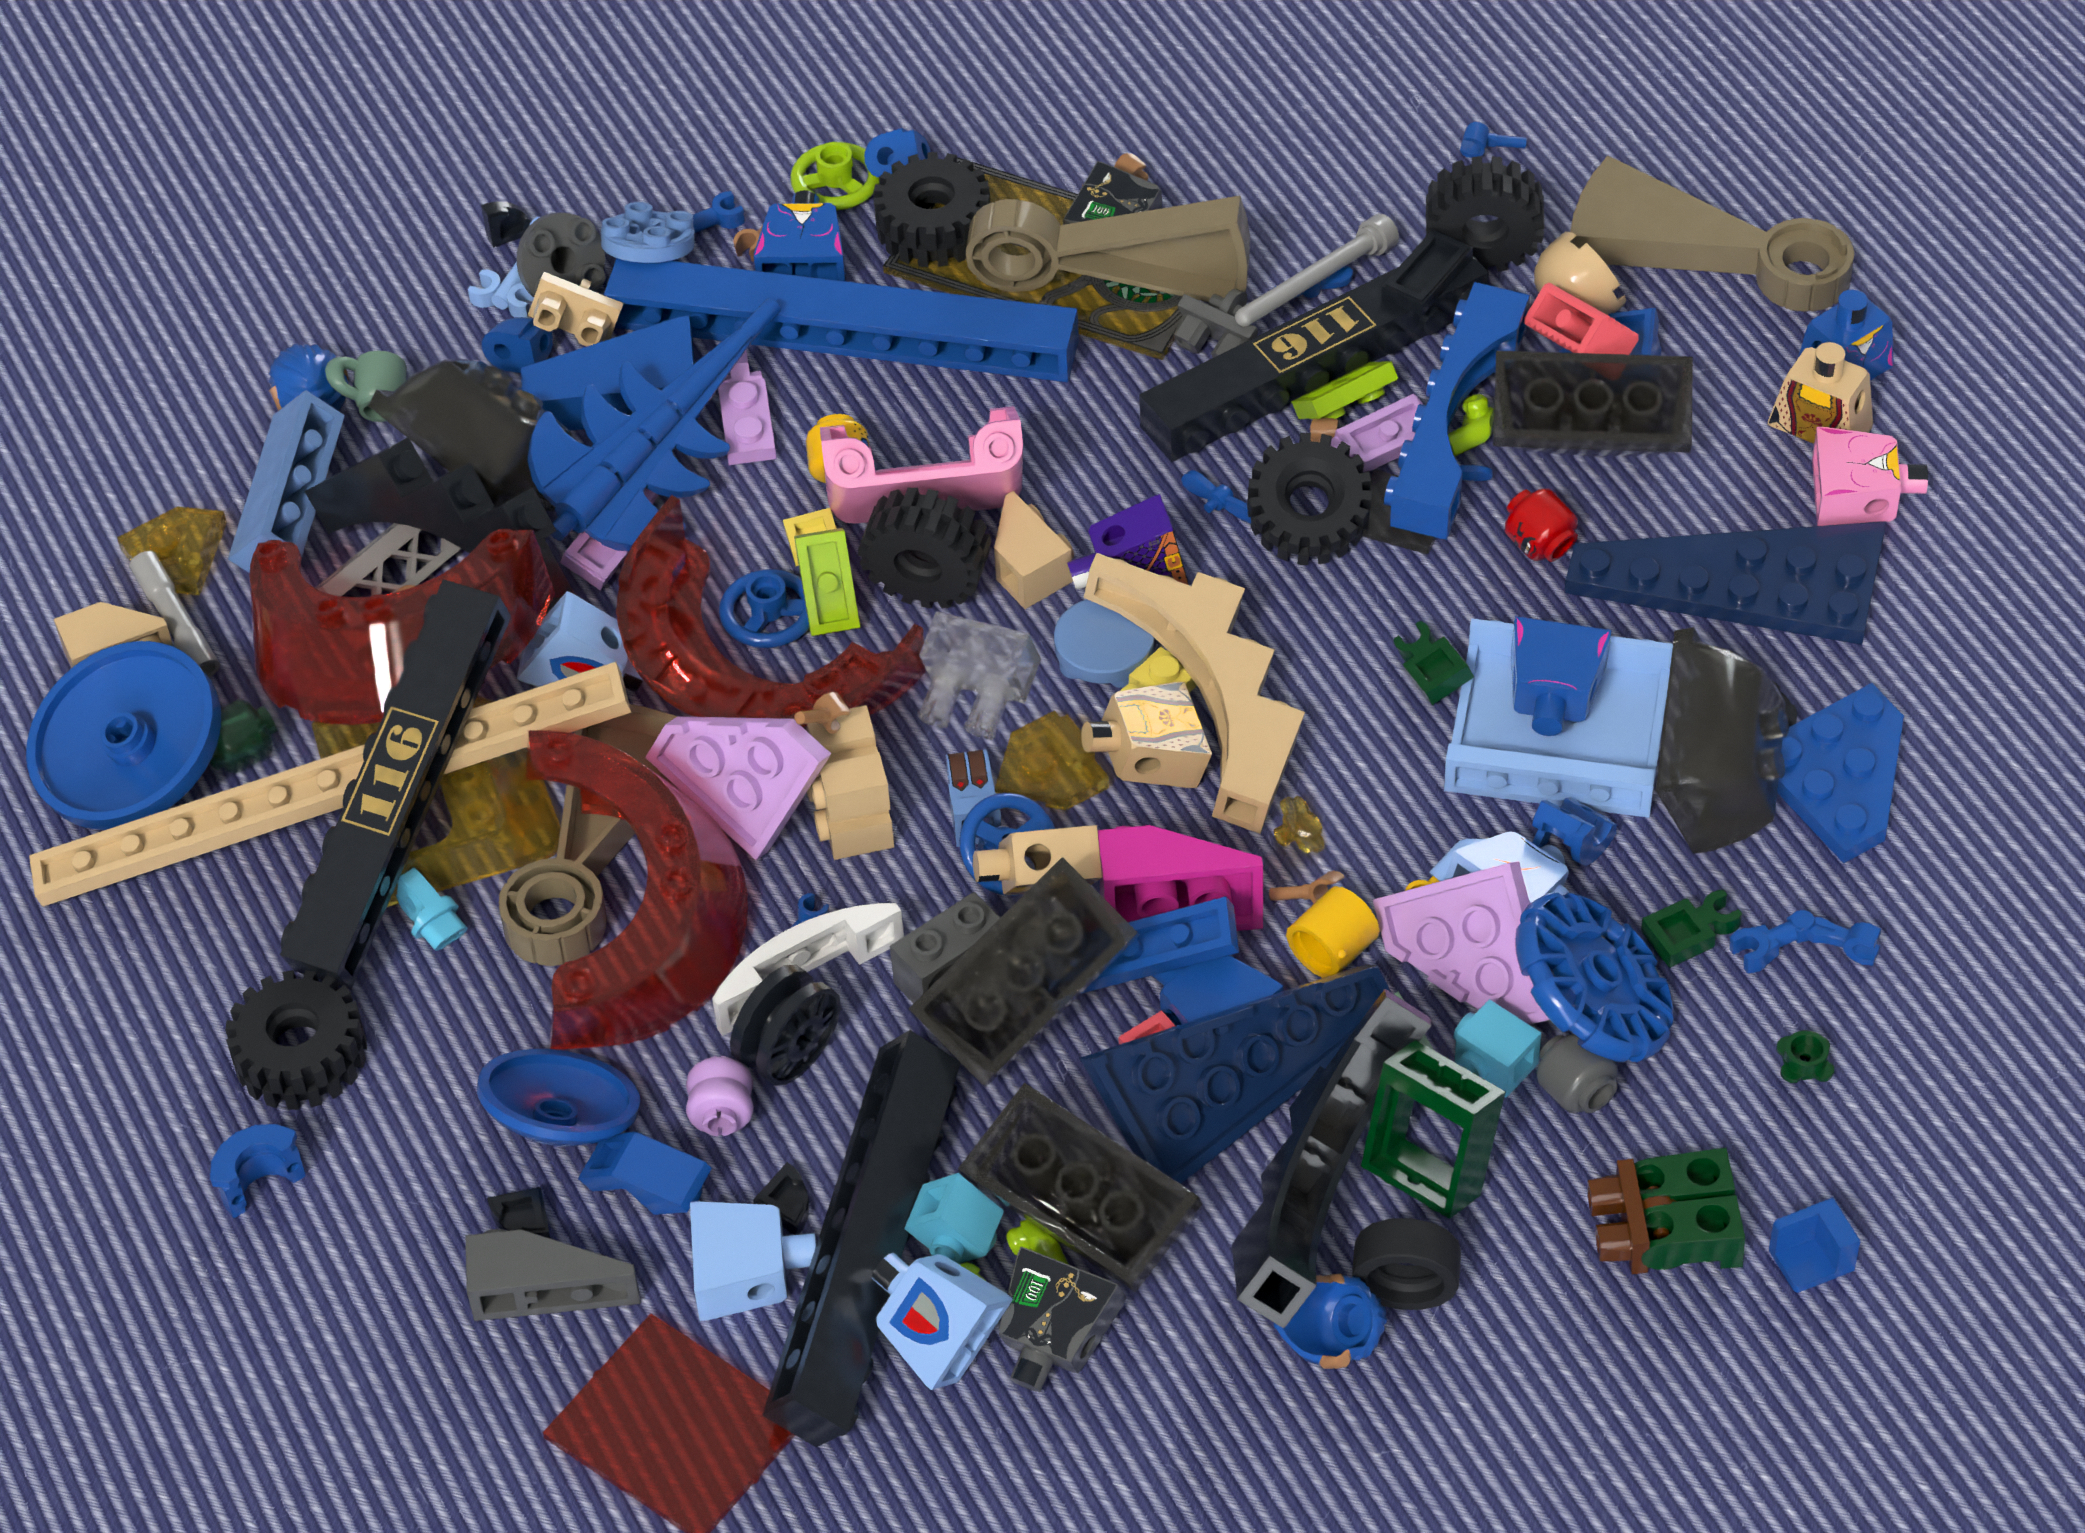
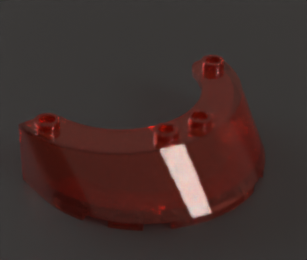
(345, 653)
(674, 655)
(690, 912)

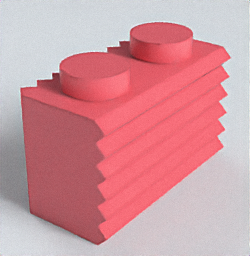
(1577, 324)

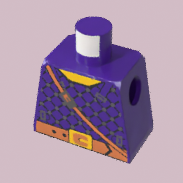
(1138, 536)

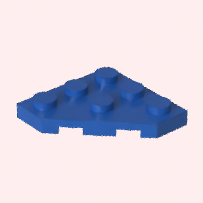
(1844, 770)

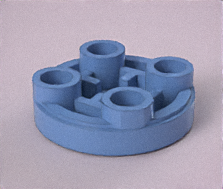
(648, 234)
(1099, 644)

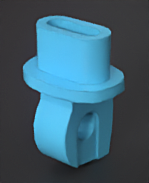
(433, 915)

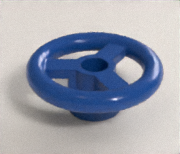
(768, 602)
(991, 836)

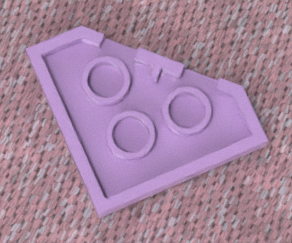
(741, 771)
(1464, 937)

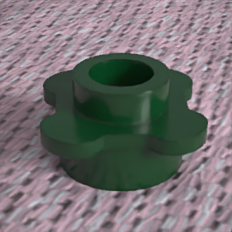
(1805, 1045)

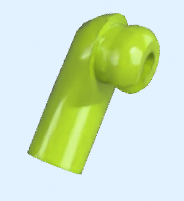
(1476, 425)
(1034, 1239)

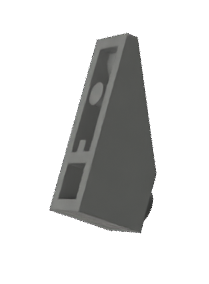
(535, 1275)

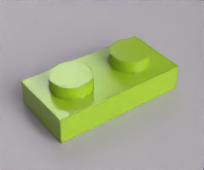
(1360, 384)
(827, 581)

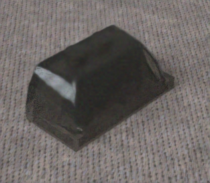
(1593, 403)
(466, 415)
(1719, 744)
(1024, 972)
(1081, 1187)

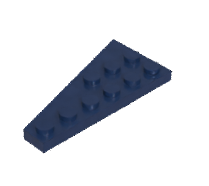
(1775, 579)
(1216, 1077)

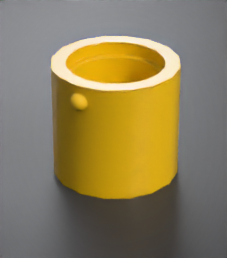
(1332, 932)

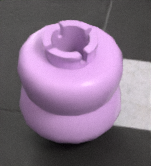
(719, 1096)

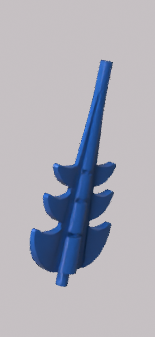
(605, 484)

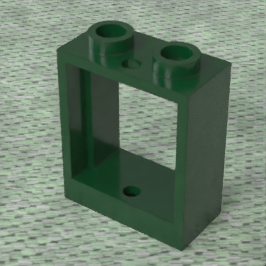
(1453, 1093)

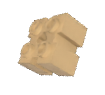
(851, 789)

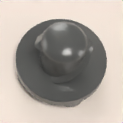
(562, 247)

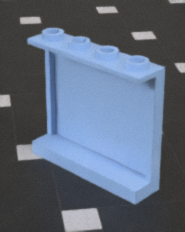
(1598, 762)

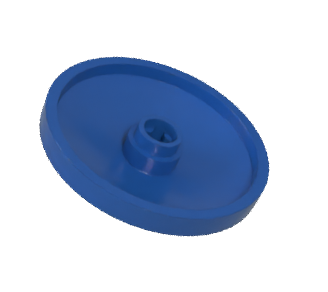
(123, 734)

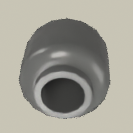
(1575, 1076)

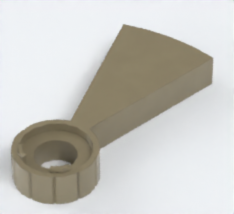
(1654, 225)
(1170, 250)
(583, 851)

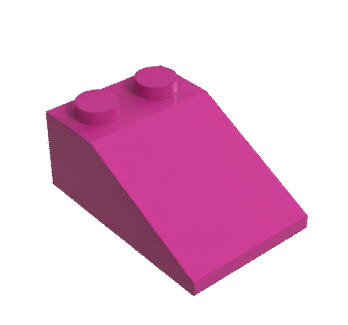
(1162, 871)

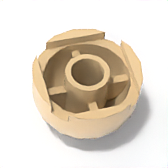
(1578, 273)

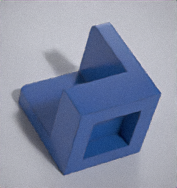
(1814, 1245)

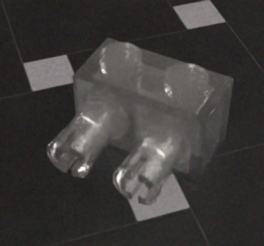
(976, 658)

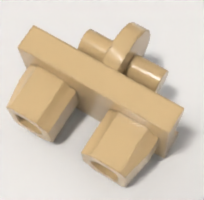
(574, 309)

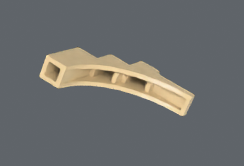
(1229, 671)

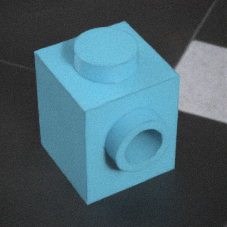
(1497, 1046)
(954, 1219)

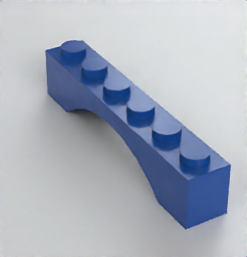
(1430, 479)

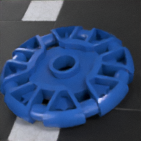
(1600, 987)

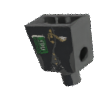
(1112, 193)
(1055, 1316)

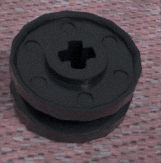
(785, 1024)

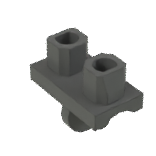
(1212, 321)

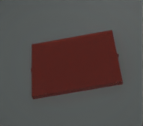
(671, 1427)

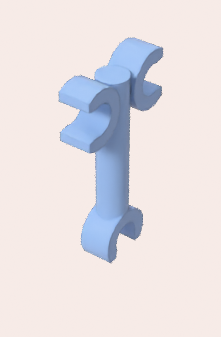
(502, 295)

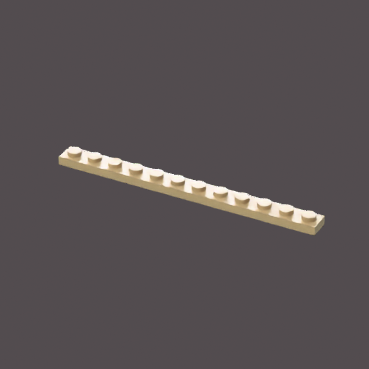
(309, 790)

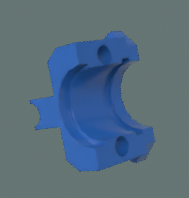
(1579, 827)
(251, 1155)

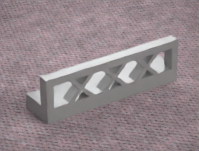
(376, 552)

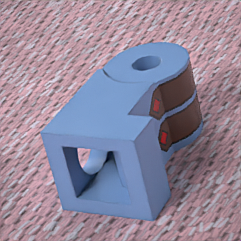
(968, 784)

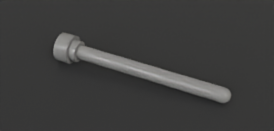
(1373, 238)

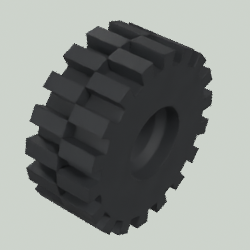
(1488, 191)
(928, 232)
(1316, 466)
(924, 548)
(302, 1069)

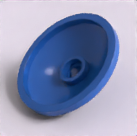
(558, 1096)

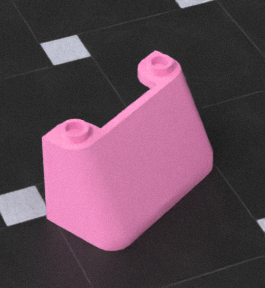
(979, 483)

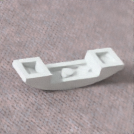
(856, 929)

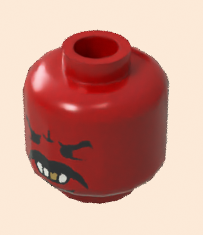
(1541, 524)

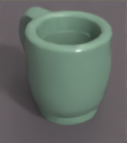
(371, 372)

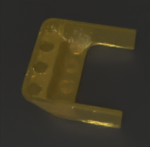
(493, 810)

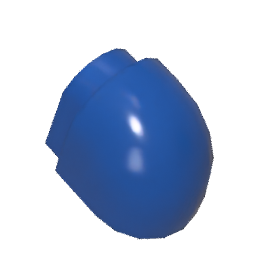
(894, 147)
(516, 344)

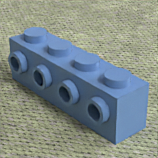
(291, 462)

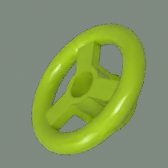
(834, 170)

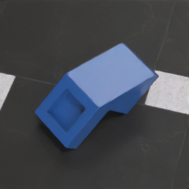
(649, 1170)

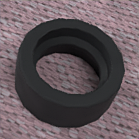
(1412, 1241)

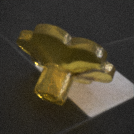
(1299, 826)

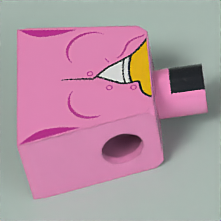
(1860, 477)

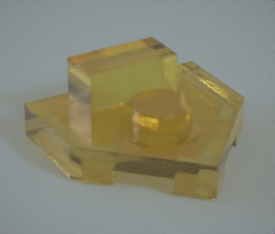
(183, 541)
(1050, 764)

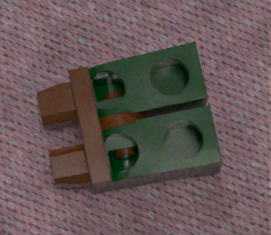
(1670, 1212)

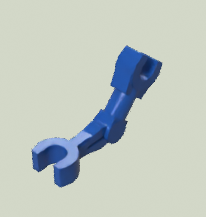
(1858, 941)

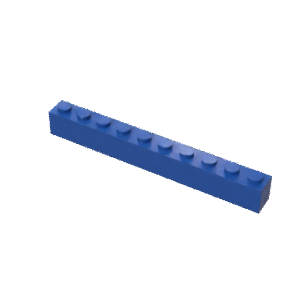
(853, 318)

